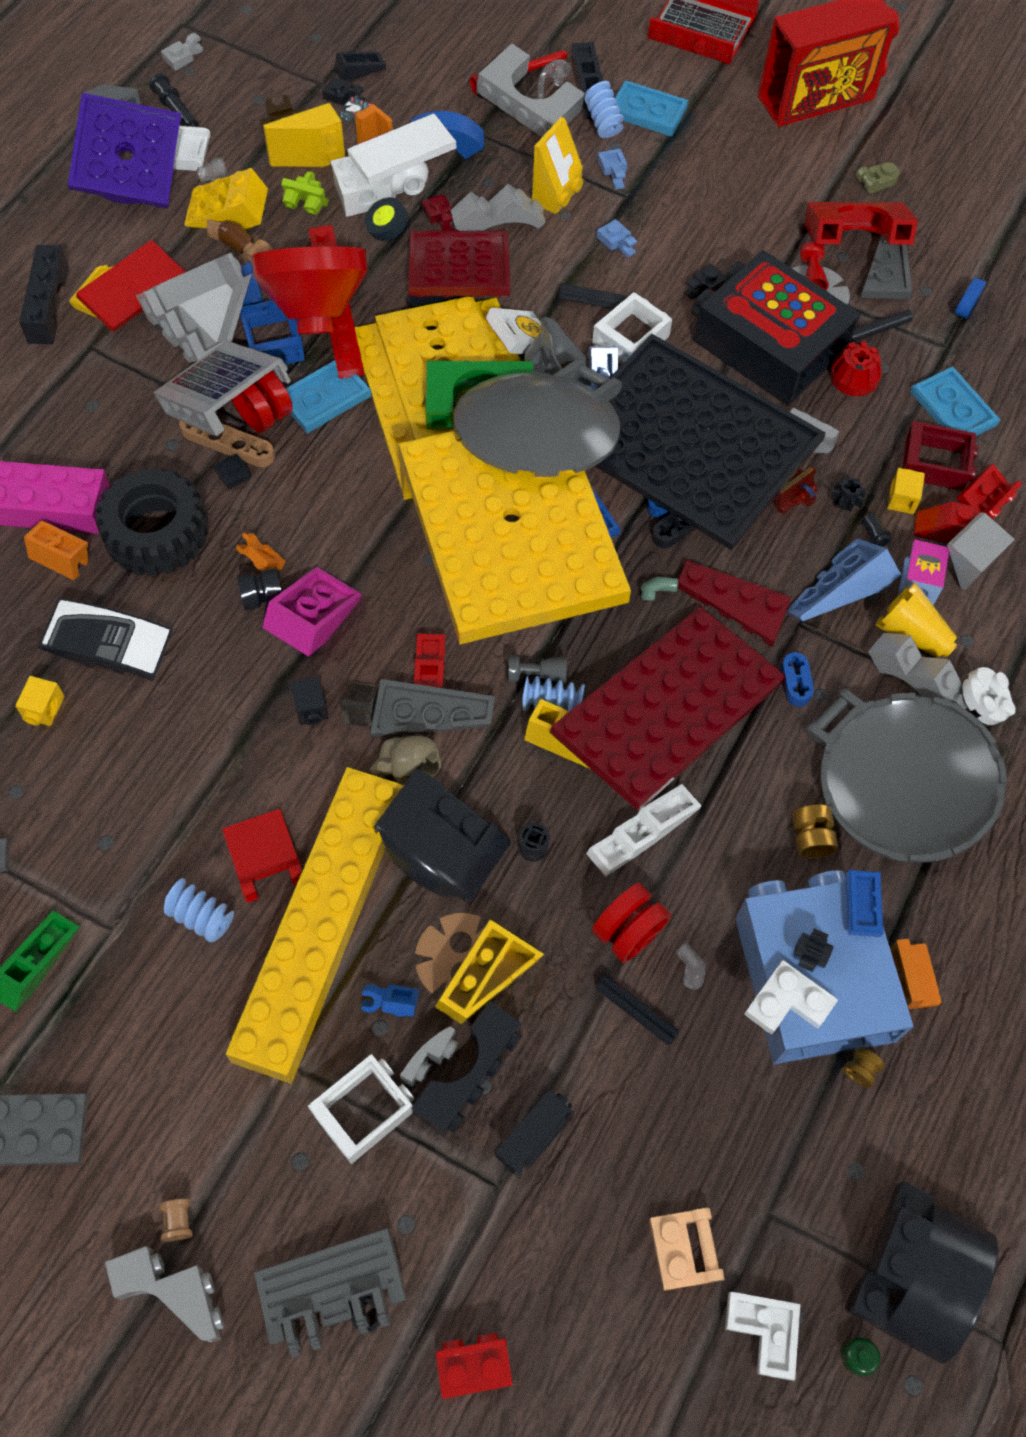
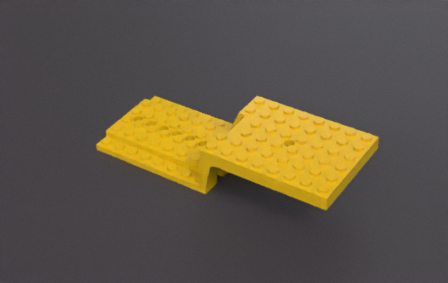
(489, 569)

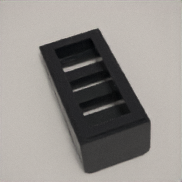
(358, 64)

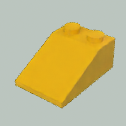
(305, 138)

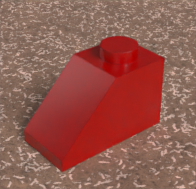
(943, 521)

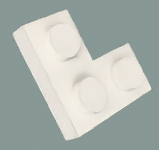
(787, 991)
(775, 1324)

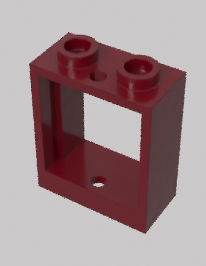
(945, 439)

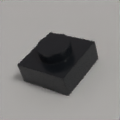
(232, 471)

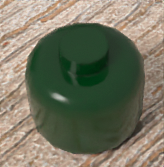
(861, 1357)

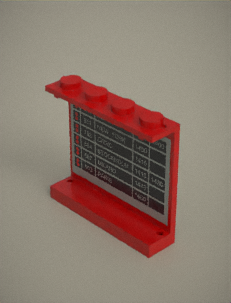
(705, 26)

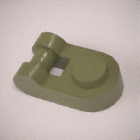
(878, 176)

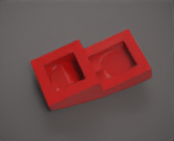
(430, 660)

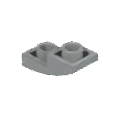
(435, 1050)

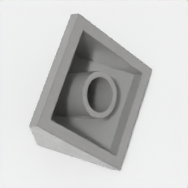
(977, 548)

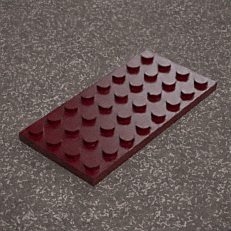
(667, 707)

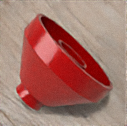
(311, 282)

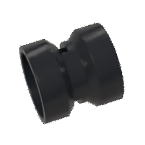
(534, 849)

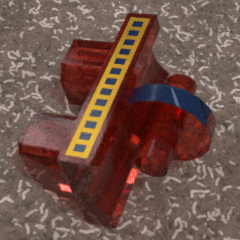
(798, 491)

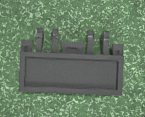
(327, 1285)

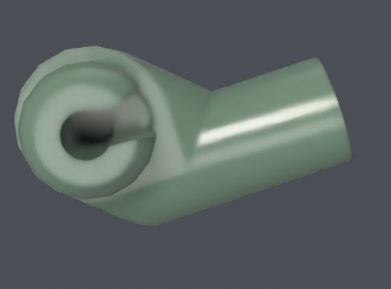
(658, 584)

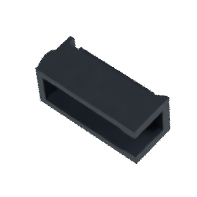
(535, 1133)

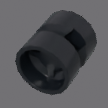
(258, 588)

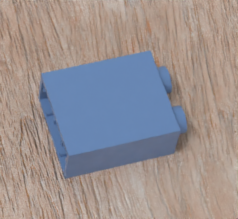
(858, 973)

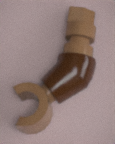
(237, 237)

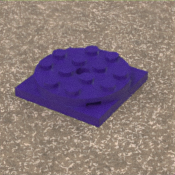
(116, 126)

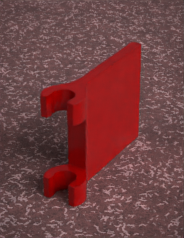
(261, 850)

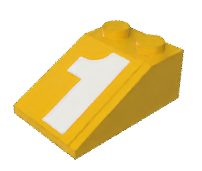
(556, 168)

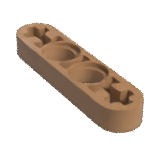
(225, 442)

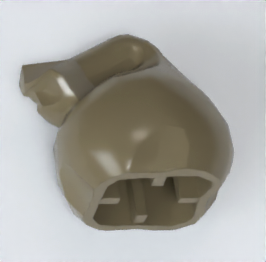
(404, 755)

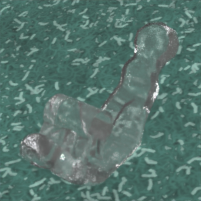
(558, 70)

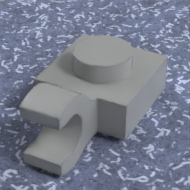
(181, 54)

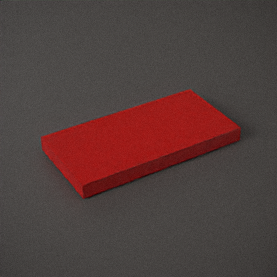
(114, 292)

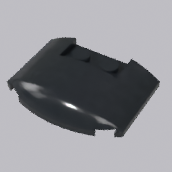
(439, 839)

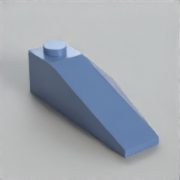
(855, 574)

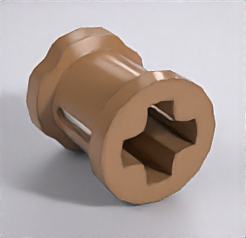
(175, 1220)

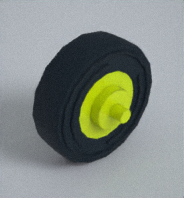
(386, 219)

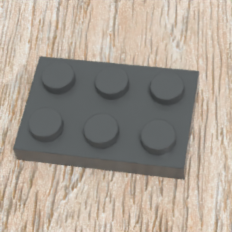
(42, 1129)

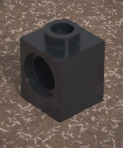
(309, 700)

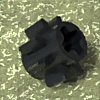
(848, 494)
(813, 950)

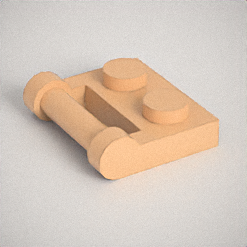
(675, 1252)

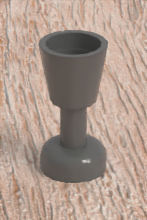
(550, 668)

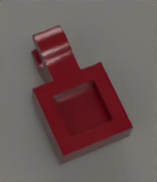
(438, 210)

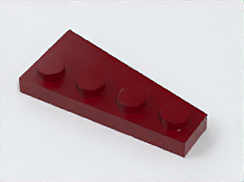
(746, 603)

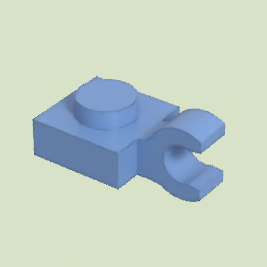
(613, 164)
(615, 236)

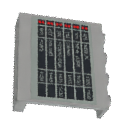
(215, 381)

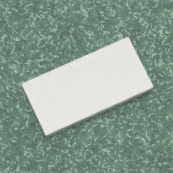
(402, 148)

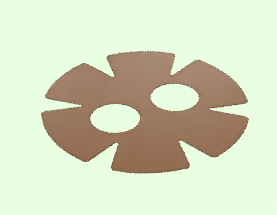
(437, 946)

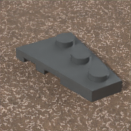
(889, 273)

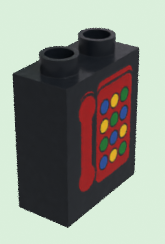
(773, 326)

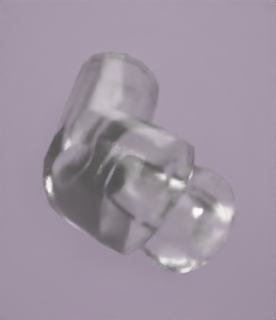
(695, 967)

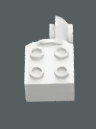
(359, 196)

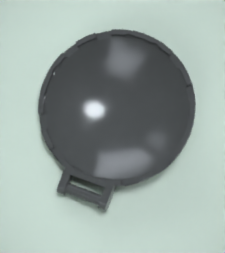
(540, 420)
(910, 775)

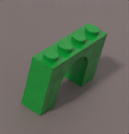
(450, 378)

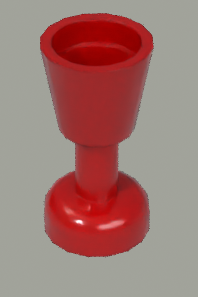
(812, 254)

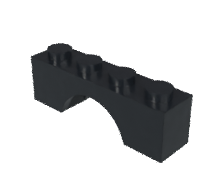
(38, 310)
(443, 1103)

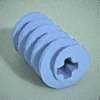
(604, 109)
(556, 695)
(197, 913)

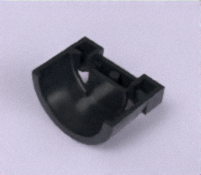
(937, 1265)

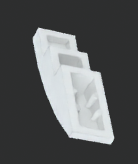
(643, 830)

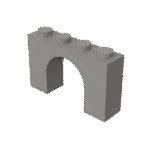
(497, 85)

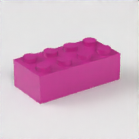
(52, 494)

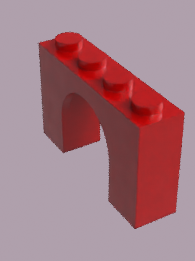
(890, 219)

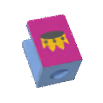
(925, 568)

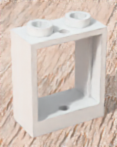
(634, 304)
(382, 1072)

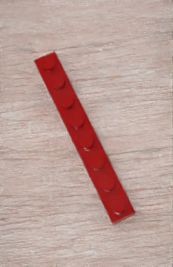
(344, 337)

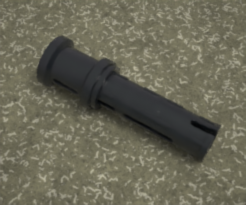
(169, 97)

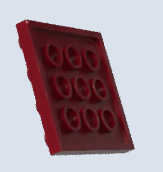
(459, 263)

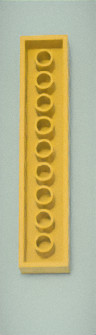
(314, 931)

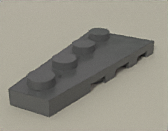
(423, 709)

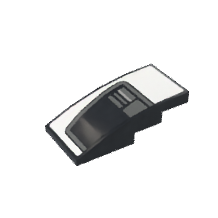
(105, 638)

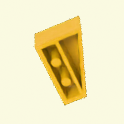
(486, 971)

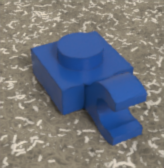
(395, 999)

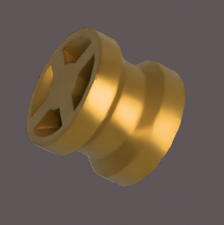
(863, 1067)

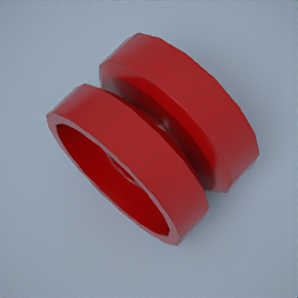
(263, 403)
(631, 922)

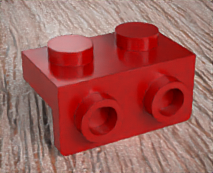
(989, 491)

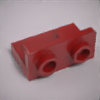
(474, 1366)

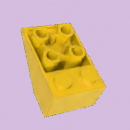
(231, 198)

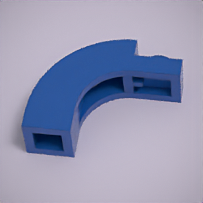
(466, 132)

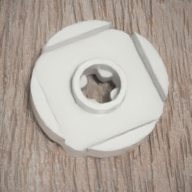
(988, 695)

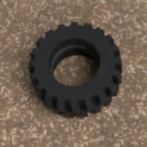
(146, 493)

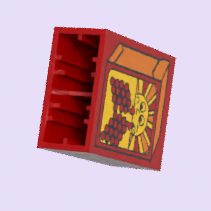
(826, 58)

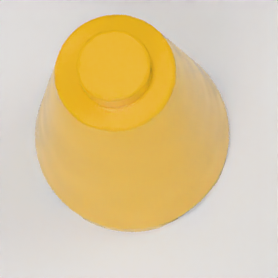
(916, 616)

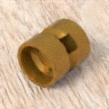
(814, 831)

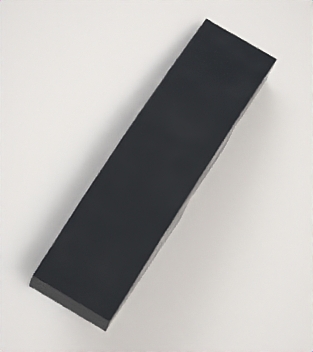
(586, 69)

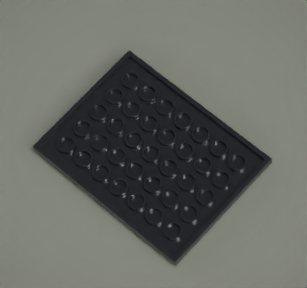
(702, 441)

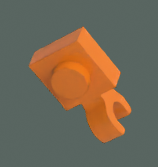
(262, 555)

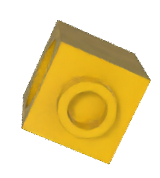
(906, 491)
(39, 701)

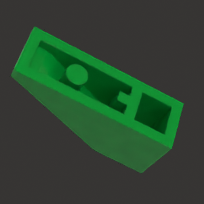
(34, 959)

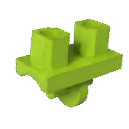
(304, 189)

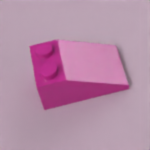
(310, 610)

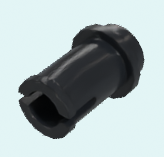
(876, 530)

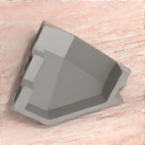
(198, 306)

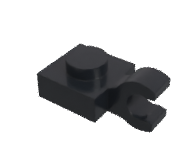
(341, 91)
(703, 279)

